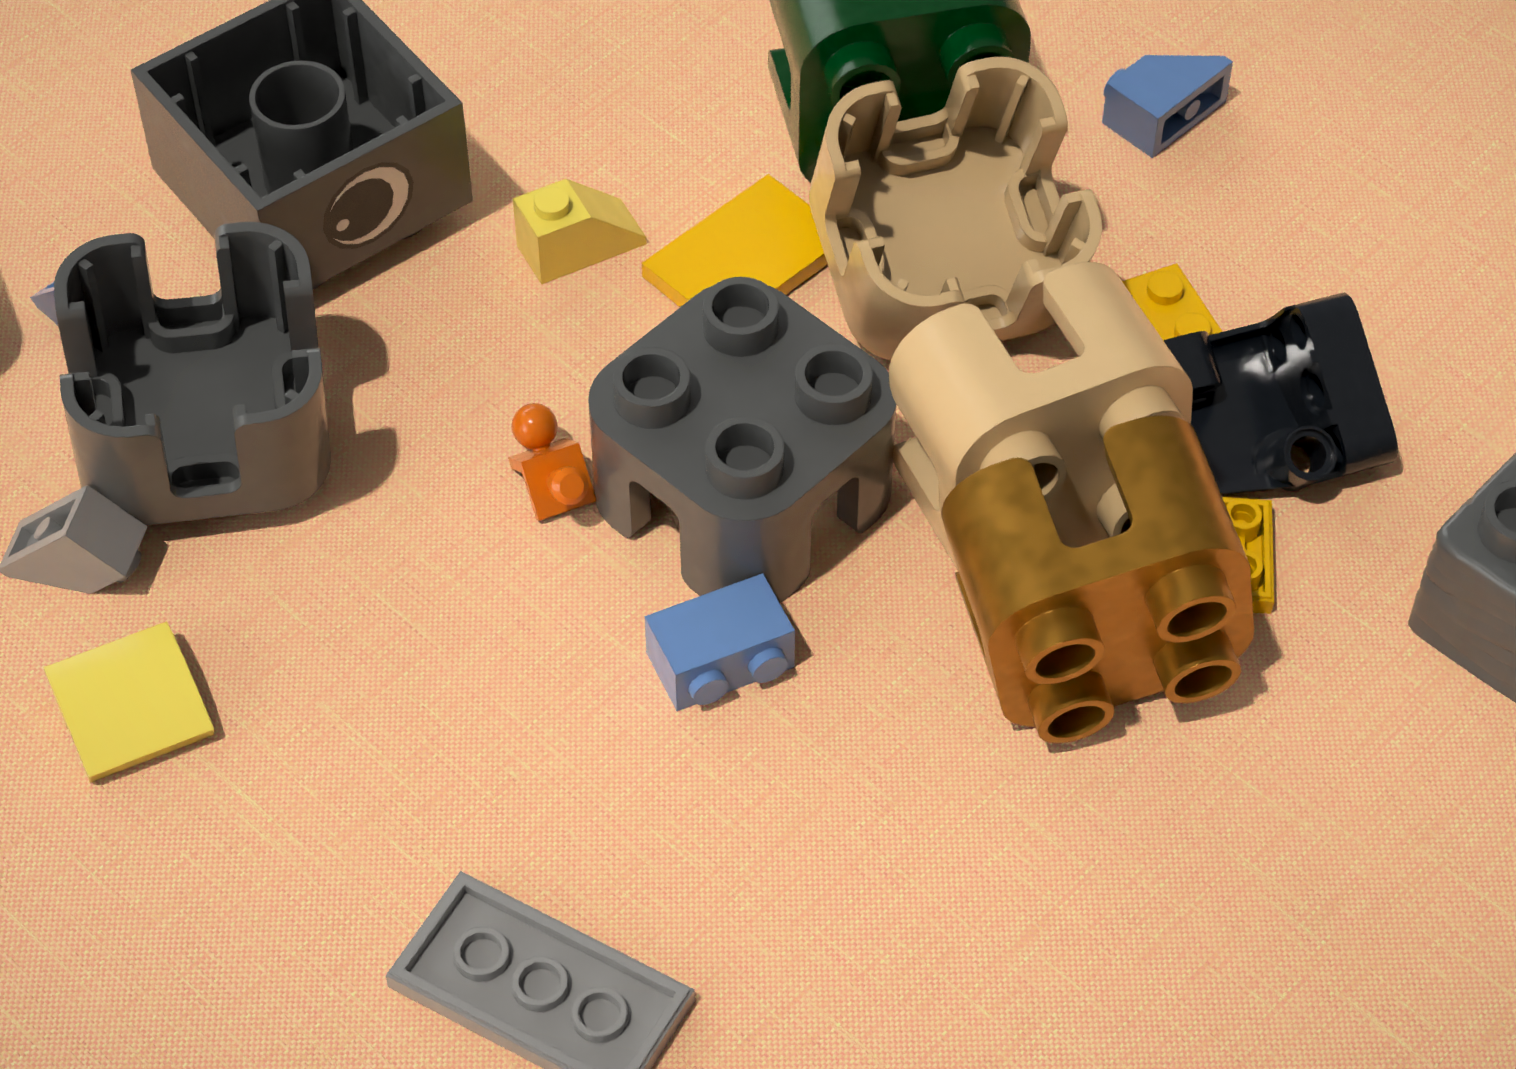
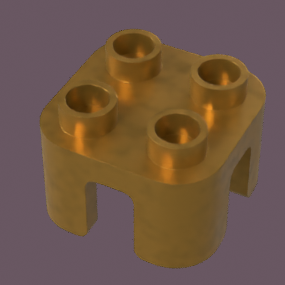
(1111, 618)

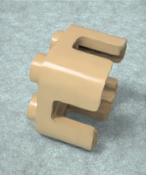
(948, 204)
(981, 409)

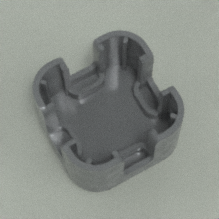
(194, 397)
(743, 427)

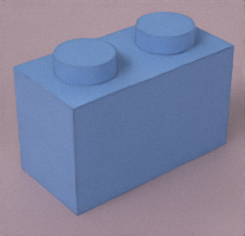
(720, 642)

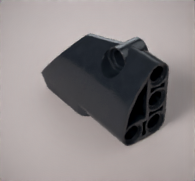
(1285, 384)

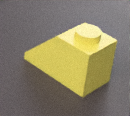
(572, 228)

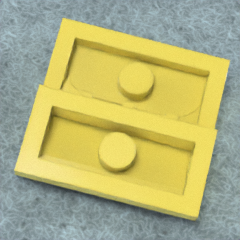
(129, 701)

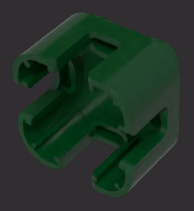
(861, 42)

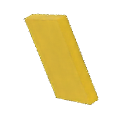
(755, 235)

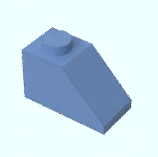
(1164, 97)

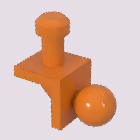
(551, 471)

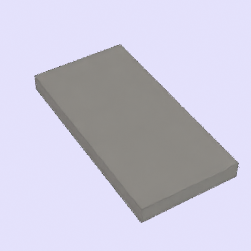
(537, 983)

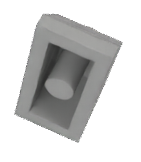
(75, 544)

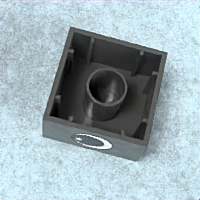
(309, 127)

